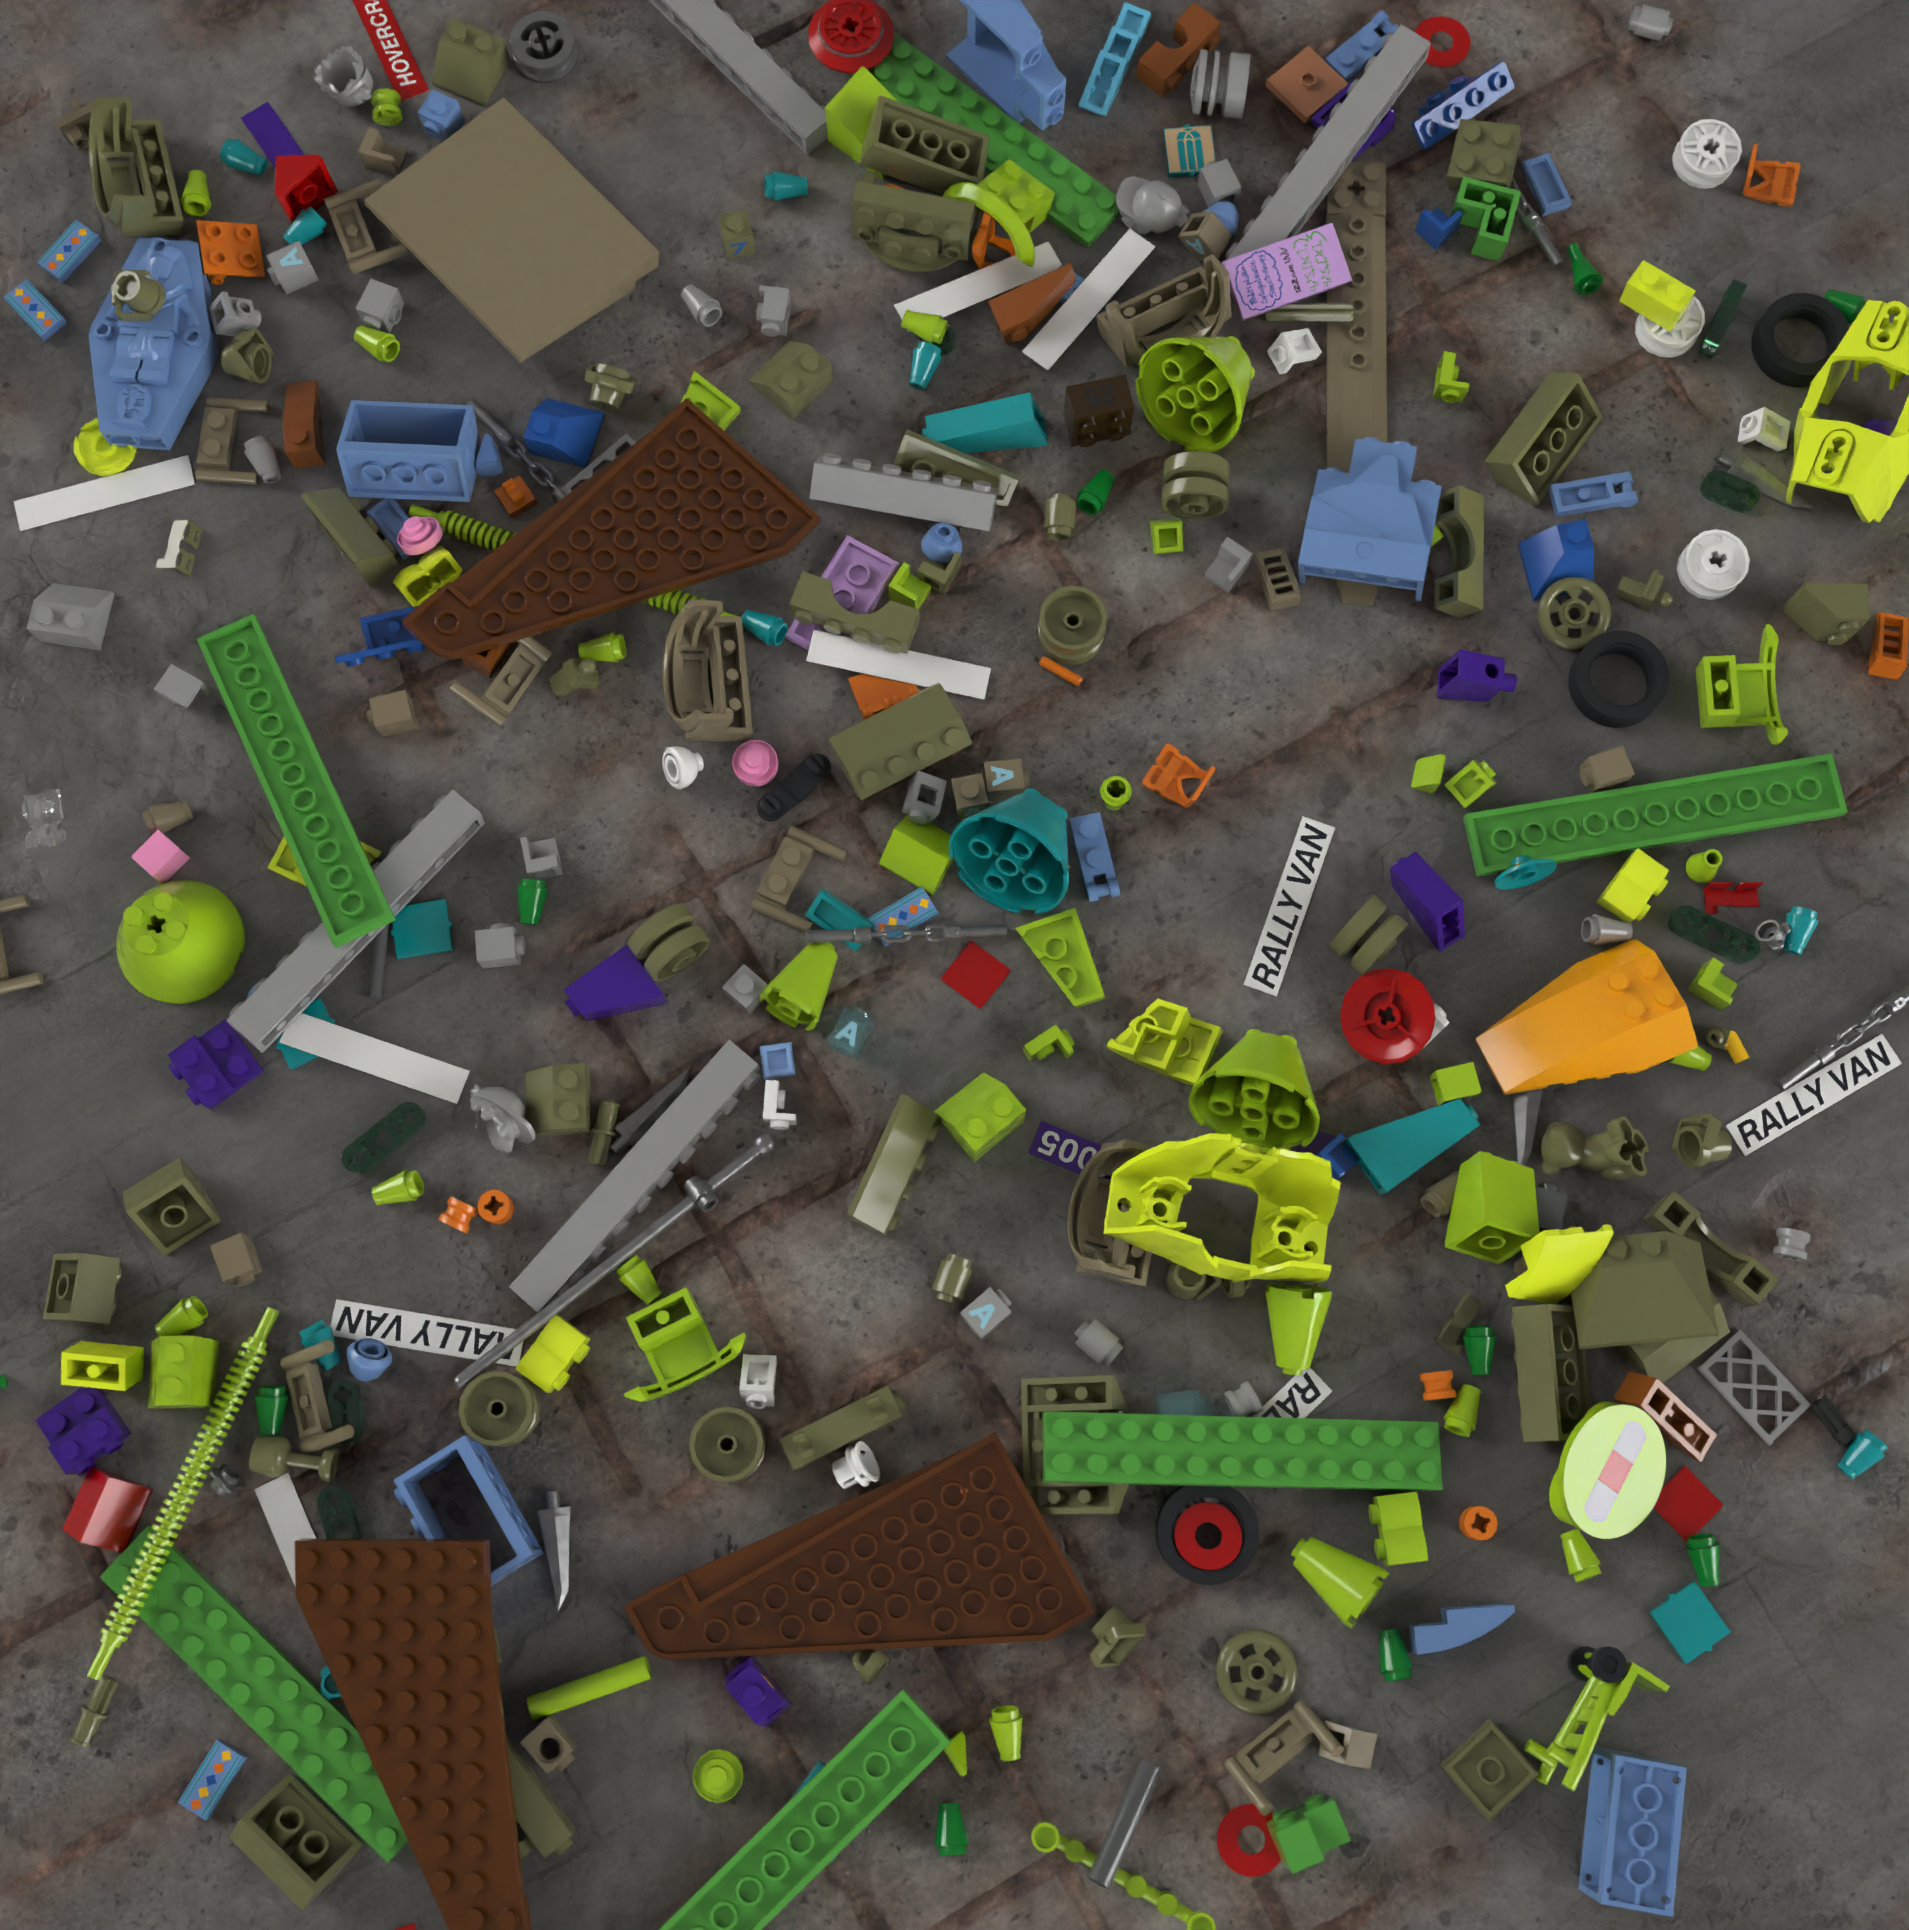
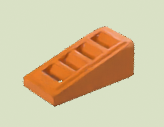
(1884, 663)

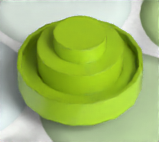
(718, 1775)

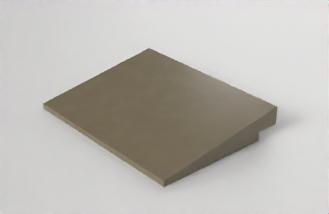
(514, 231)

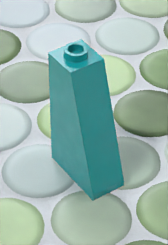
(990, 425)
(1405, 1145)

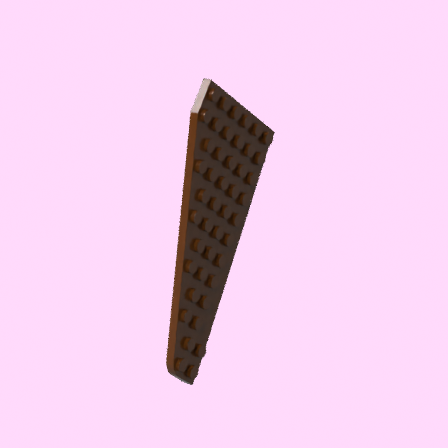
(644, 525)
(881, 1573)
(421, 1679)

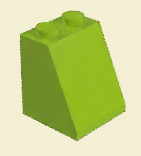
(851, 113)
(981, 1115)
(1492, 1208)
(182, 1372)

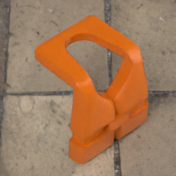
(1778, 180)
(985, 235)
(1169, 771)

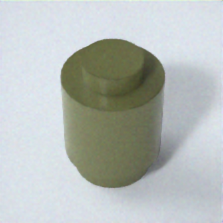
(1059, 517)
(952, 1278)

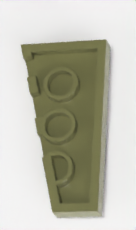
(939, 459)

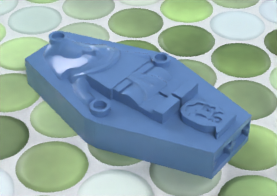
(156, 368)

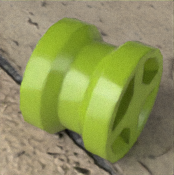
(386, 107)

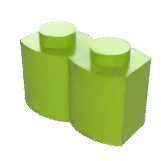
(1399, 1529)

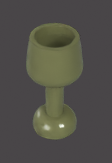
(274, 1455)

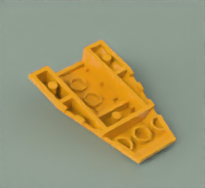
(1591, 1022)

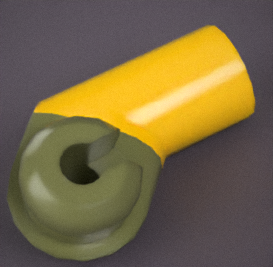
(1727, 1040)

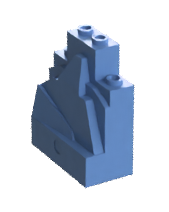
(1010, 62)
(1372, 520)

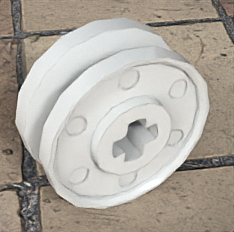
(1707, 153)
(1678, 341)
(1713, 564)

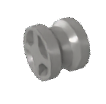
(1791, 1244)
(1243, 1401)

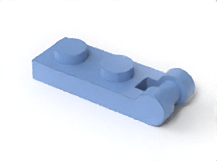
(1358, 49)
(1592, 494)
(1094, 856)

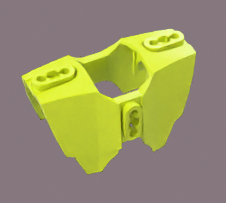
(1868, 463)
(1292, 1206)

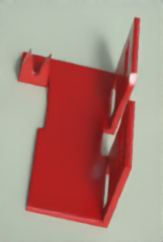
(1734, 898)

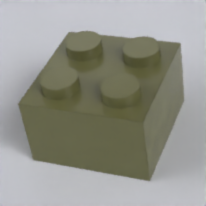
(1484, 153)

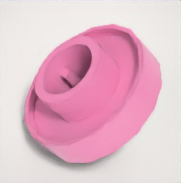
(419, 535)
(755, 763)

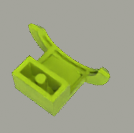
(1013, 201)
(1741, 692)
(677, 1345)

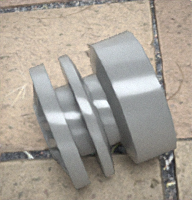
(1220, 84)

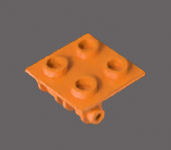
(229, 250)
(878, 693)

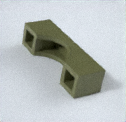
(1462, 521)
(890, 626)
(1733, 1271)

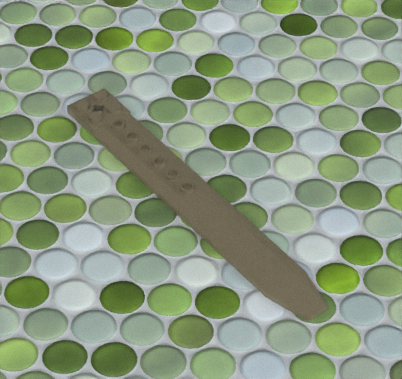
(1357, 347)

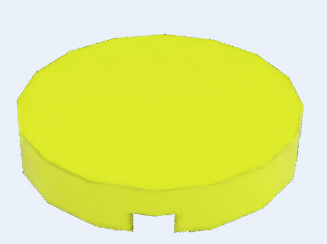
(100, 458)

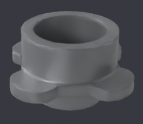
(1772, 934)
(226, 1480)

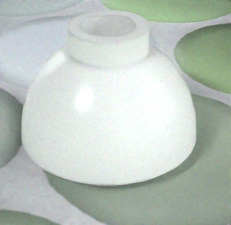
(681, 766)

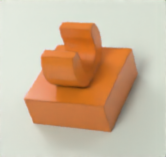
(515, 496)

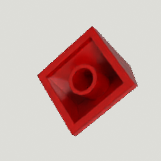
(302, 183)
(107, 1510)

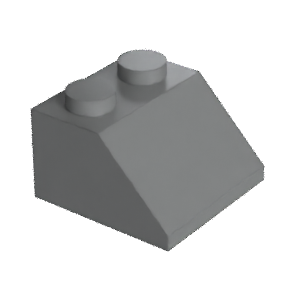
(71, 616)

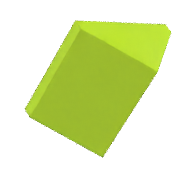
(918, 854)

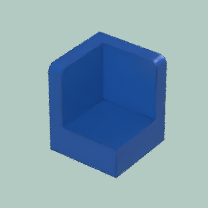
(1437, 227)
(1339, 1156)

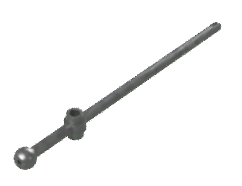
(699, 1195)

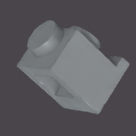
(774, 310)
(233, 315)
(929, 792)

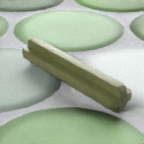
(1312, 312)

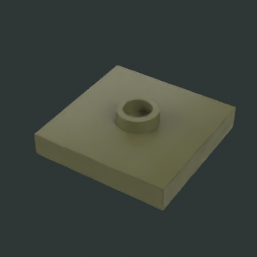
(1489, 1769)

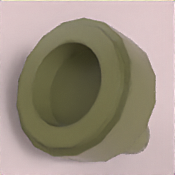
(1236, 1289)
(873, 1667)

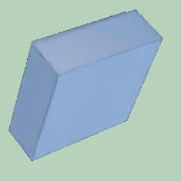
(777, 1060)

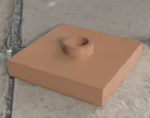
(1306, 84)

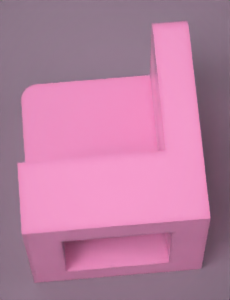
(160, 857)

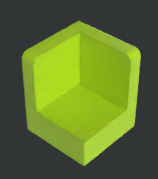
(908, 589)
(1712, 985)
(1455, 1083)

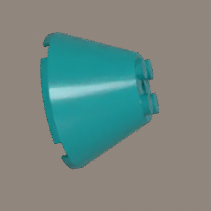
(1015, 853)

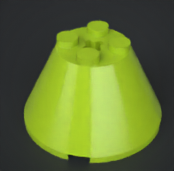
(1195, 390)
(180, 941)
(1258, 1094)

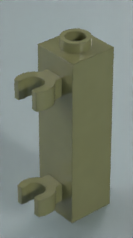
(842, 1427)
(537, 1810)

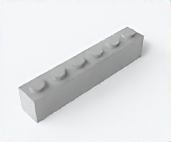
(903, 492)

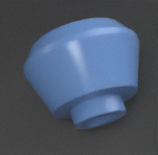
(1227, 214)
(941, 543)
(368, 1358)

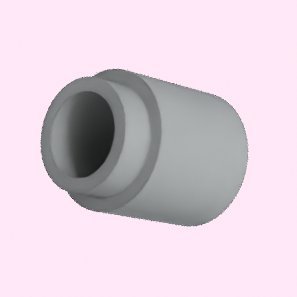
(1650, 22)
(1098, 1342)

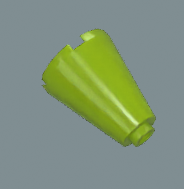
(802, 986)
(1296, 1322)
(1339, 1577)

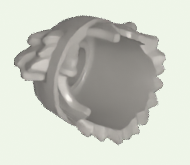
(345, 77)
(1150, 206)
(502, 1115)

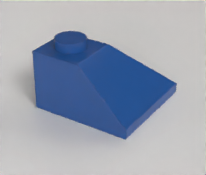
(563, 432)
(1557, 554)

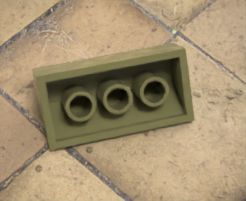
(922, 147)
(1544, 437)
(900, 741)
(893, 1166)
(1550, 1372)

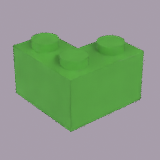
(1489, 210)
(1307, 1832)

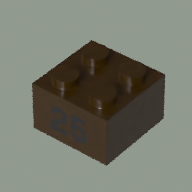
(1098, 411)

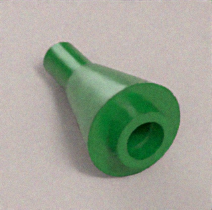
(1585, 276)

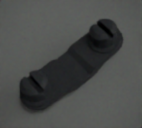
(794, 787)

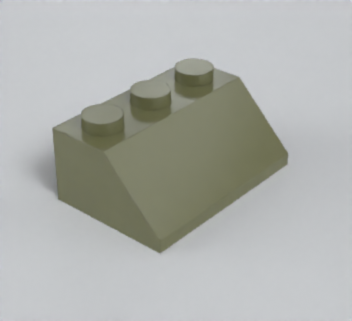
(352, 533)
(1668, 1357)
(295, 1841)

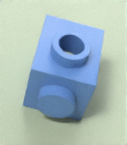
(440, 115)

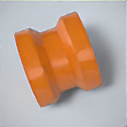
(502, 1208)
(458, 1215)
(1437, 1385)
(1471, 1524)

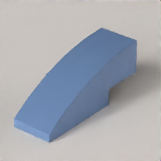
(1457, 1627)

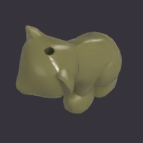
(1612, 1154)

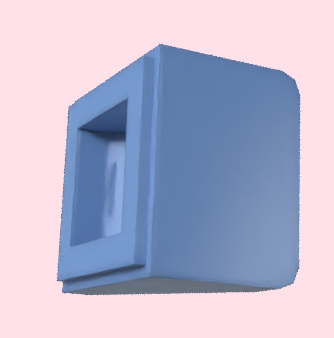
(488, 459)

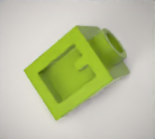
(1445, 385)
(1471, 782)
(1043, 1044)

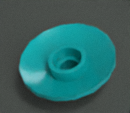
(1524, 872)

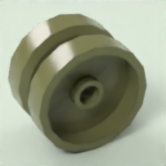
(1195, 485)
(1072, 625)
(1370, 936)
(669, 942)
(479, 1405)
(747, 1449)

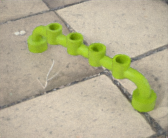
(1047, 1838)

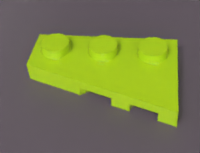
(711, 401)
(1065, 954)

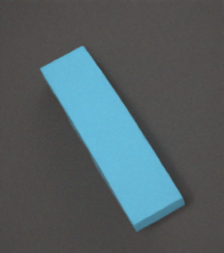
(1115, 59)

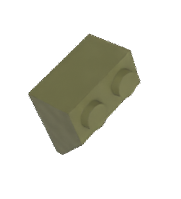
(469, 62)
(793, 378)
(1830, 610)
(559, 1100)
(170, 1206)
(82, 1288)

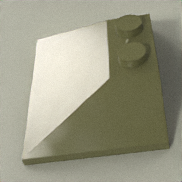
(1645, 1293)
(1067, 1394)

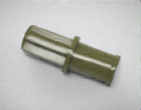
(603, 1133)
(94, 1712)

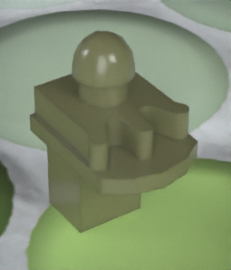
(1644, 594)
(573, 675)

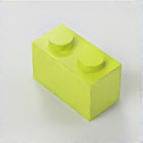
(1657, 295)
(102, 1365)

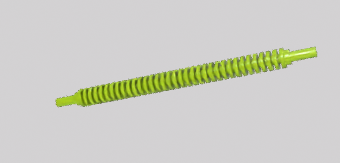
(492, 537)
(113, 1636)

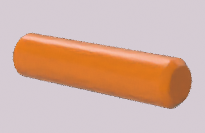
(1060, 671)

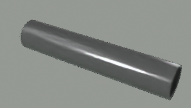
(1124, 1824)

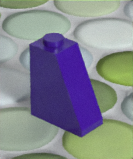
(1429, 900)
(613, 988)

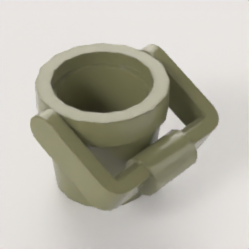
(139, 292)
(248, 360)
(608, 386)
(1700, 1144)
(1186, 1283)
(1116, 1638)

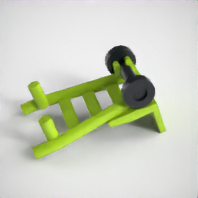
(1607, 1686)

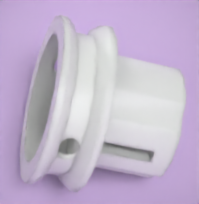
(856, 1467)

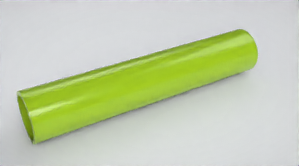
(589, 1688)

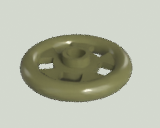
(1573, 587)
(1235, 1691)

